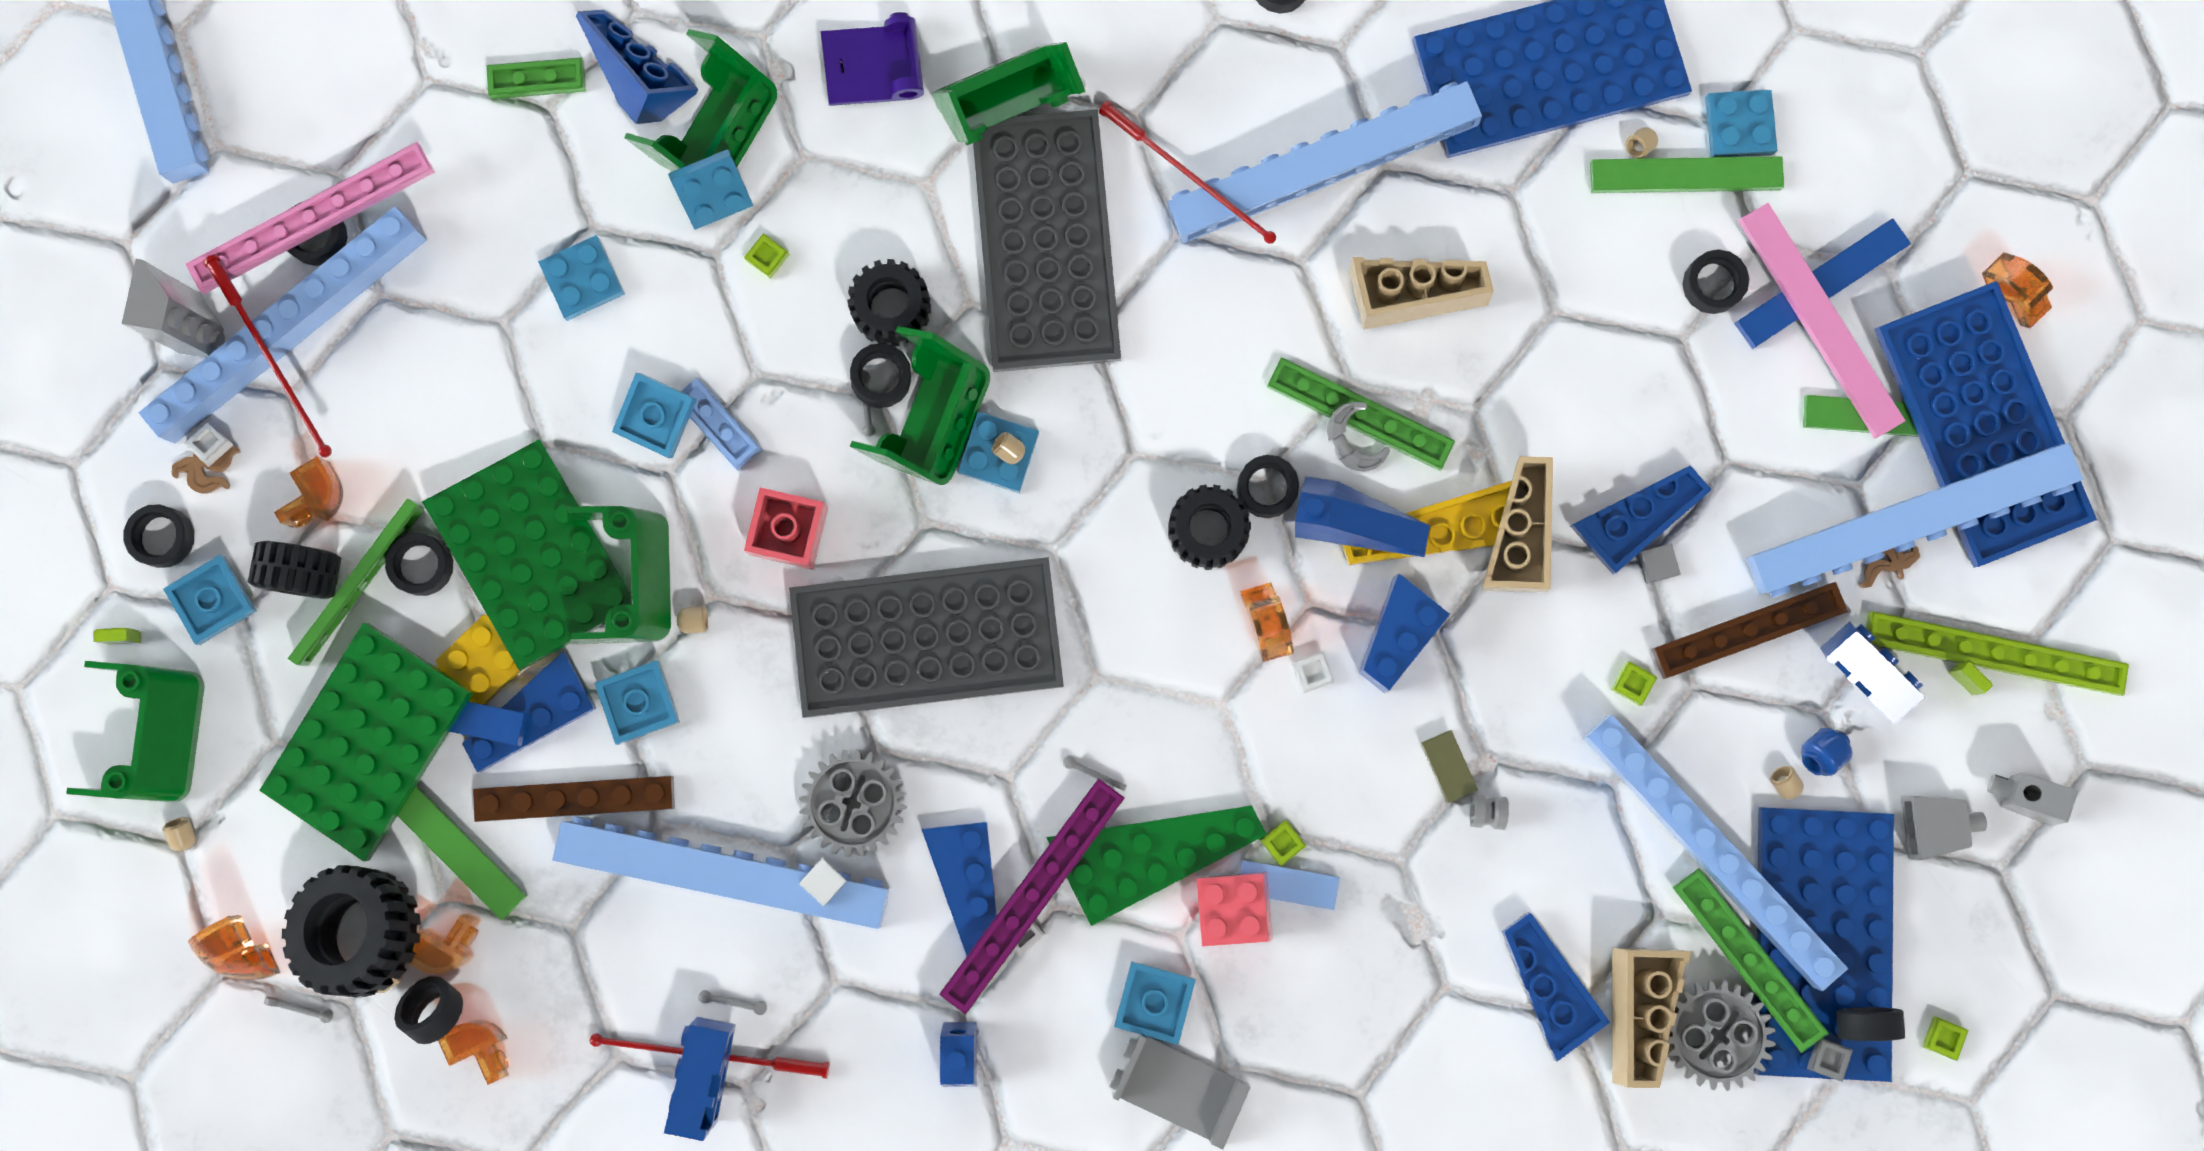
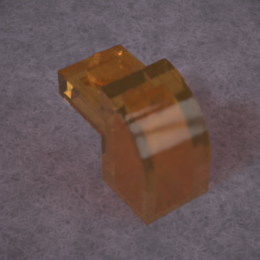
(2022, 286)
(320, 494)
(1268, 622)
(441, 954)
(480, 1040)

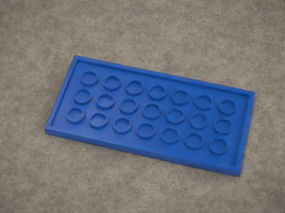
(1555, 66)
(1980, 409)
(1840, 882)

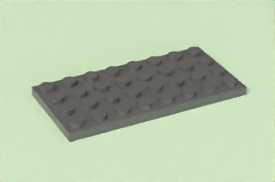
(1046, 242)
(925, 637)

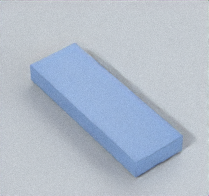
(720, 426)
(1296, 885)

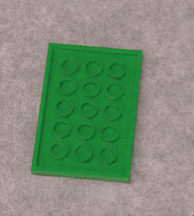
(524, 556)
(366, 741)

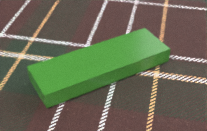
(536, 78)

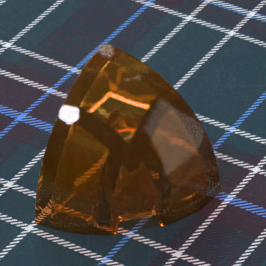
(231, 952)

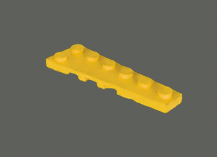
(1454, 525)

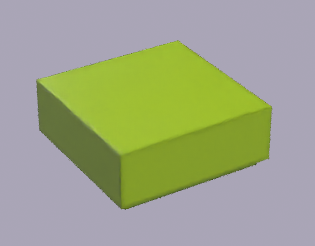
(766, 256)
(116, 636)
(1971, 678)
(1634, 683)
(1283, 843)
(1945, 1038)

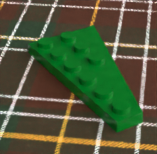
(1148, 856)

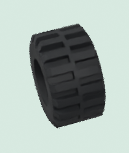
(881, 278)
(1209, 499)
(294, 569)

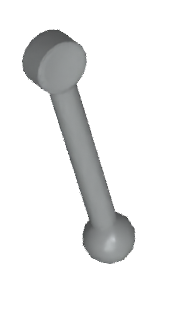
(868, 429)
(1069, 763)
(759, 1008)
(324, 1016)

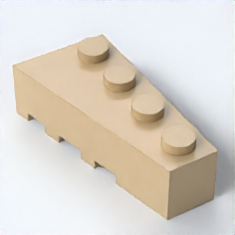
(1416, 289)
(1524, 536)
(1643, 1011)

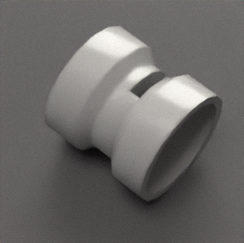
(1489, 812)

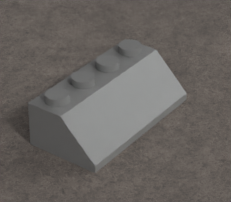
(170, 312)

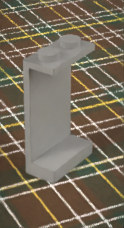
(1180, 1089)

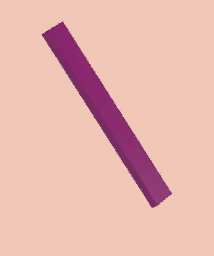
(1031, 896)

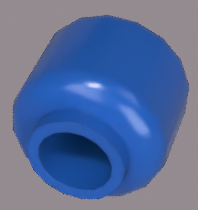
(1826, 752)

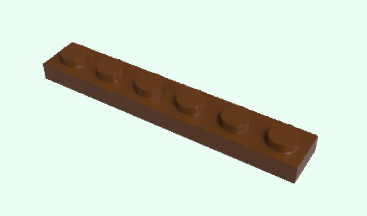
(1749, 630)
(574, 798)

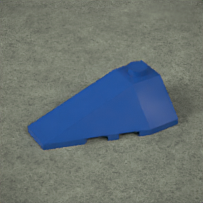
(637, 77)
(1348, 517)

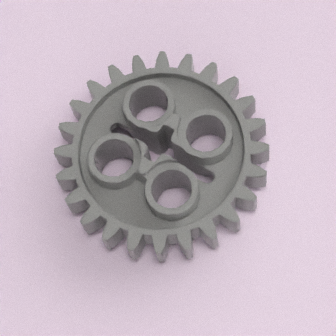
(824, 792)
(1744, 1055)

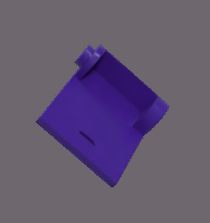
(877, 62)

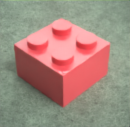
(786, 528)
(1234, 909)

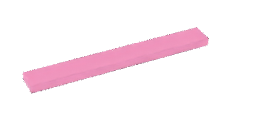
(314, 215)
(1821, 321)

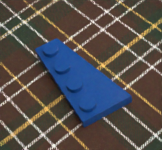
(1634, 522)
(552, 702)
(966, 876)
(1555, 992)

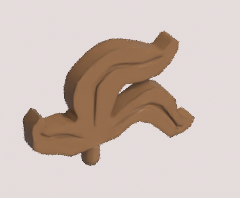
(196, 475)
(1896, 562)

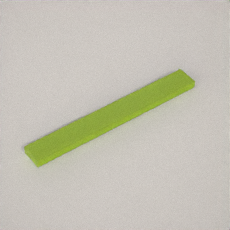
(1998, 654)

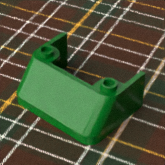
(1008, 89)
(728, 117)
(940, 413)
(650, 611)
(163, 734)

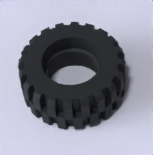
(315, 922)

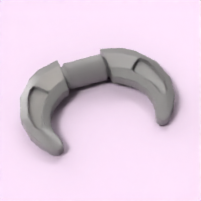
(1335, 430)

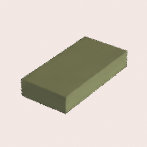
(1449, 766)

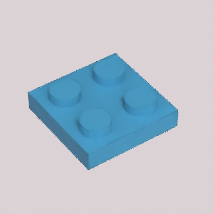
(1741, 123)
(710, 189)
(581, 278)
(654, 415)
(984, 466)
(210, 600)
(637, 702)
(1154, 1002)

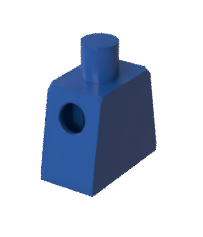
(958, 1054)

